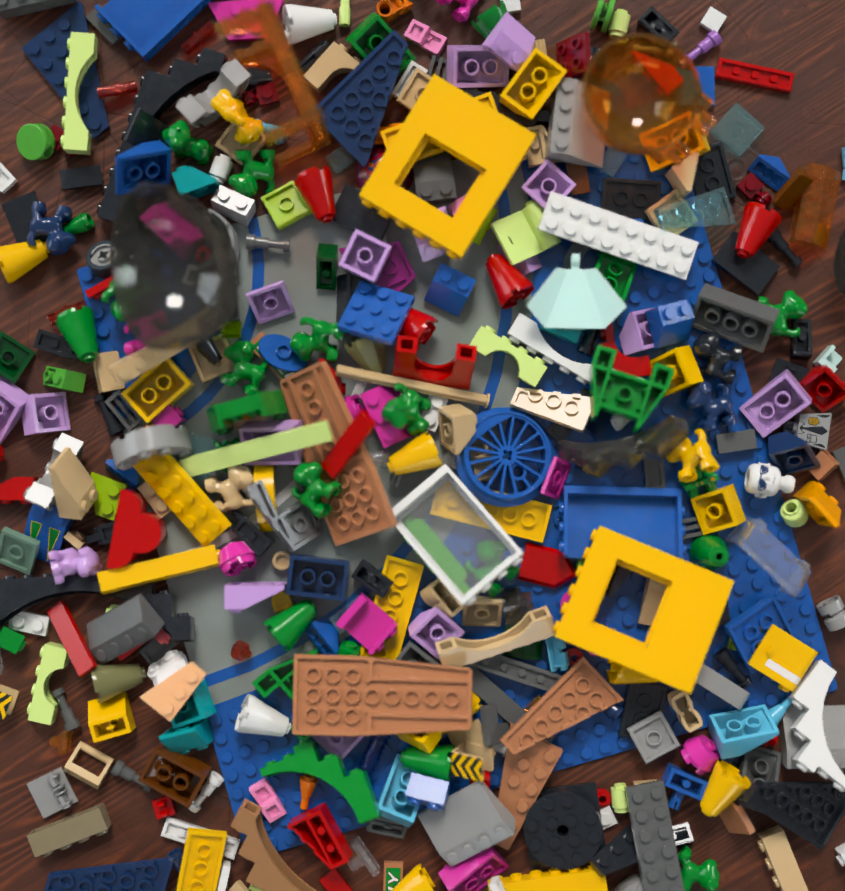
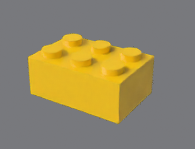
(157, 389)

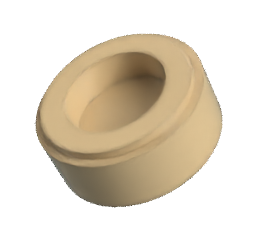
(281, 560)

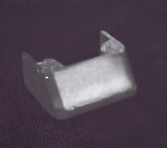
(771, 555)

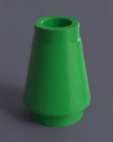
(79, 224)

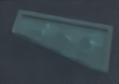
(699, 211)

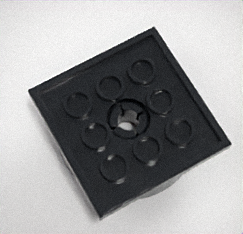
(569, 806)

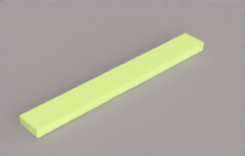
(257, 448)

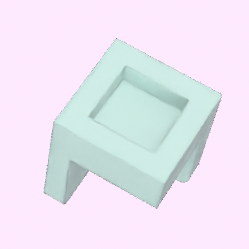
(829, 358)

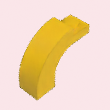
(268, 476)

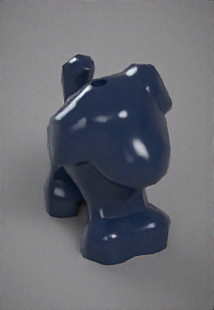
(57, 240)
(701, 397)

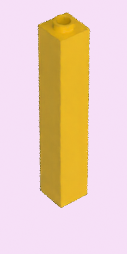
(158, 569)

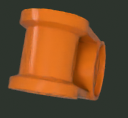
(396, 8)

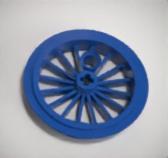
(487, 420)

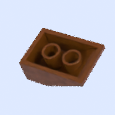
(175, 775)

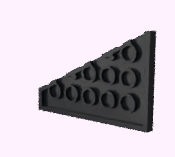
(802, 807)

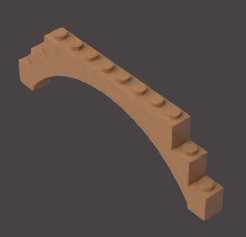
(269, 870)

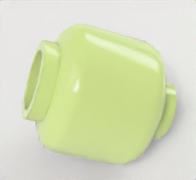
(794, 513)

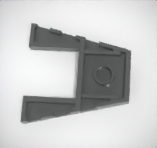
(293, 525)

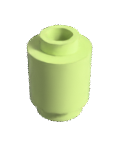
(618, 23)
(618, 798)

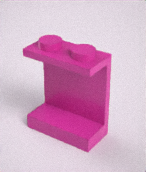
(367, 623)

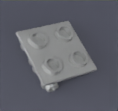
(52, 792)

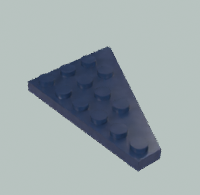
(49, 54)
(360, 100)
(126, 876)

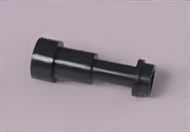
(782, 246)
(586, 346)
(114, 426)
(724, 656)

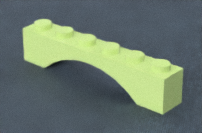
(82, 55)

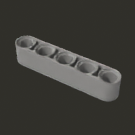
(722, 687)

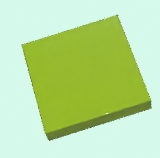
(285, 205)

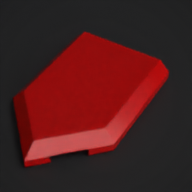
(545, 566)

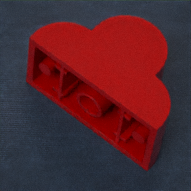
(134, 529)

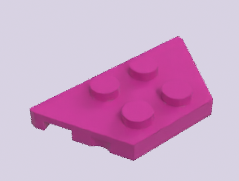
(231, 8)

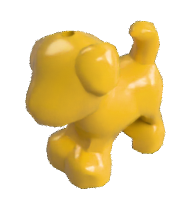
(233, 111)
(692, 456)

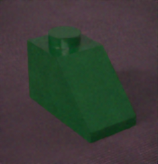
(326, 266)

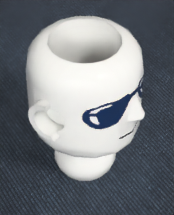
(767, 480)

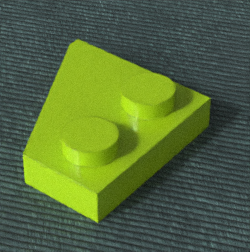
(108, 495)

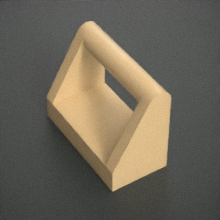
(84, 775)

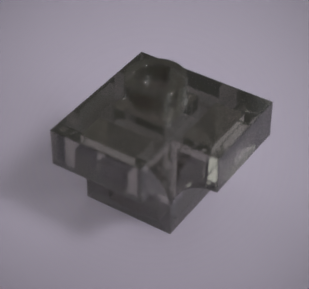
(515, 604)

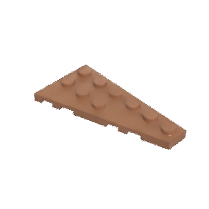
(566, 703)
(523, 780)

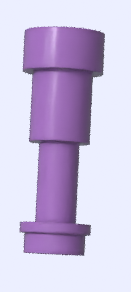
(712, 39)

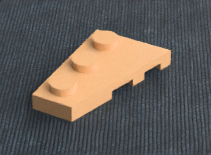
(174, 691)

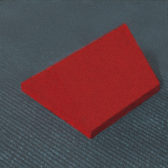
(823, 387)

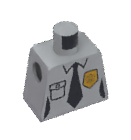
(811, 428)

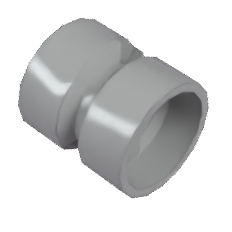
(833, 612)

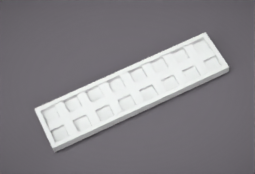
(617, 235)

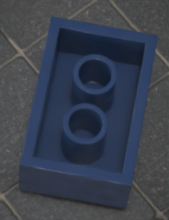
(318, 577)

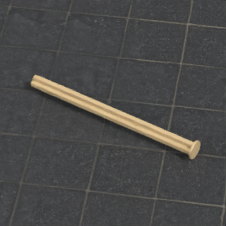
(417, 386)

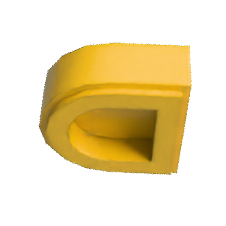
(281, 601)

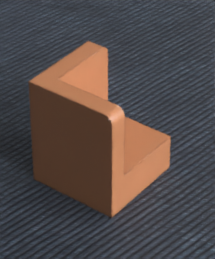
(828, 464)

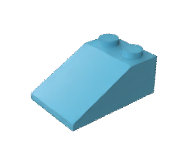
(741, 730)
(392, 797)

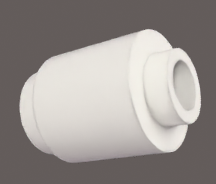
(221, 168)

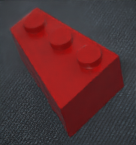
(322, 834)

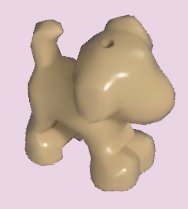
(238, 478)

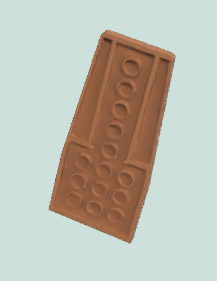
(362, 503)
(378, 696)

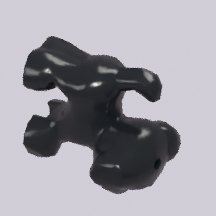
(708, 347)

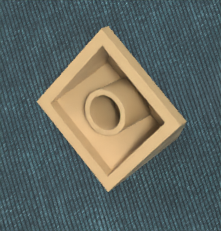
(683, 175)
(483, 612)

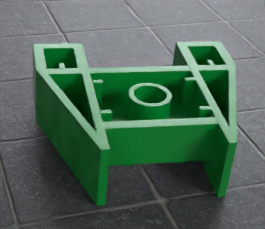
(622, 392)
(264, 403)
(282, 675)

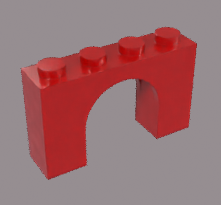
(452, 374)

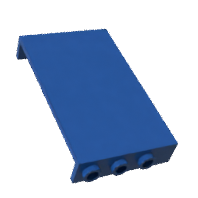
(148, 23)
(636, 512)

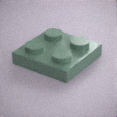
(18, 550)

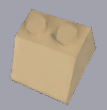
(456, 426)

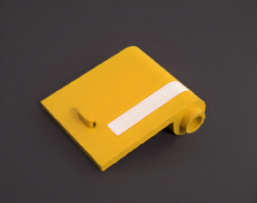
(782, 658)

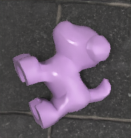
(73, 561)

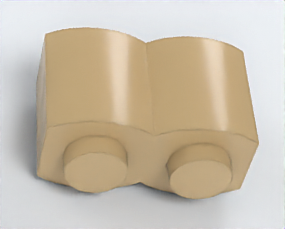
(439, 596)
(684, 709)

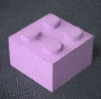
(365, 256)

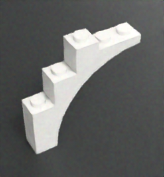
(809, 725)

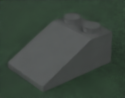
(435, 179)
(759, 766)

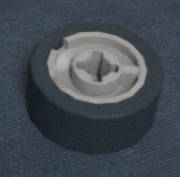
(99, 259)

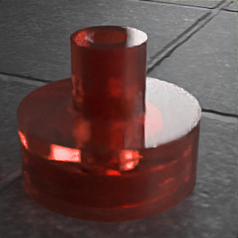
(240, 650)

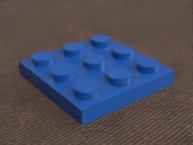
(376, 313)
(752, 625)

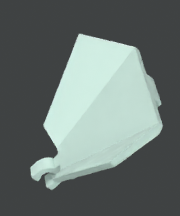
(576, 299)

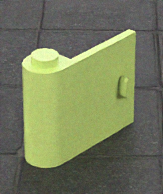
(520, 235)

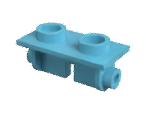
(557, 658)

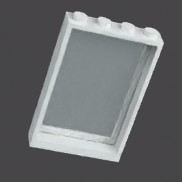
(455, 535)

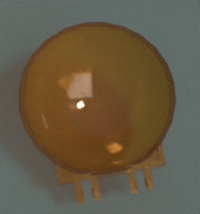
(644, 97)

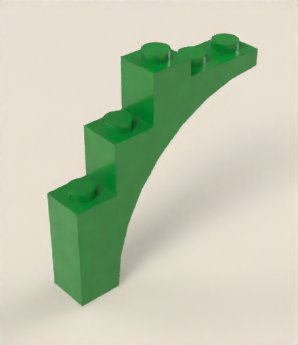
(355, 787)

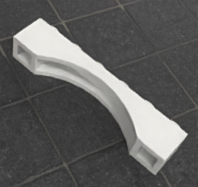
(527, 333)

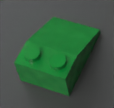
(370, 35)
(616, 272)

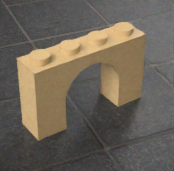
(330, 64)

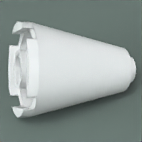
(306, 22)
(261, 719)

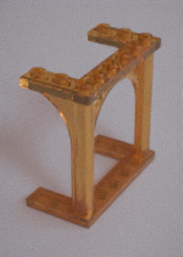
(277, 55)

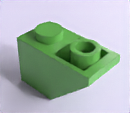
(64, 379)

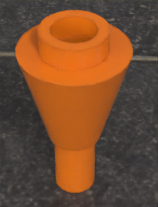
(307, 786)

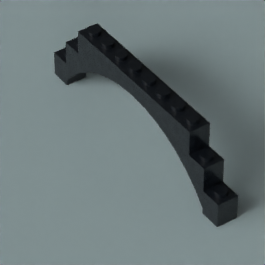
(155, 97)
(25, 592)

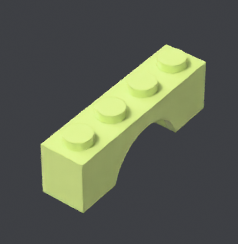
(529, 369)
(44, 706)

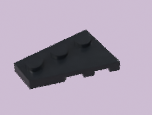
(616, 854)

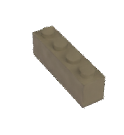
(69, 830)

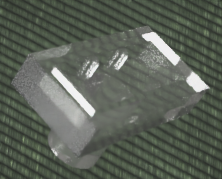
(363, 857)

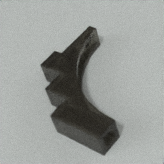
(626, 452)

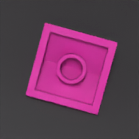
(555, 478)

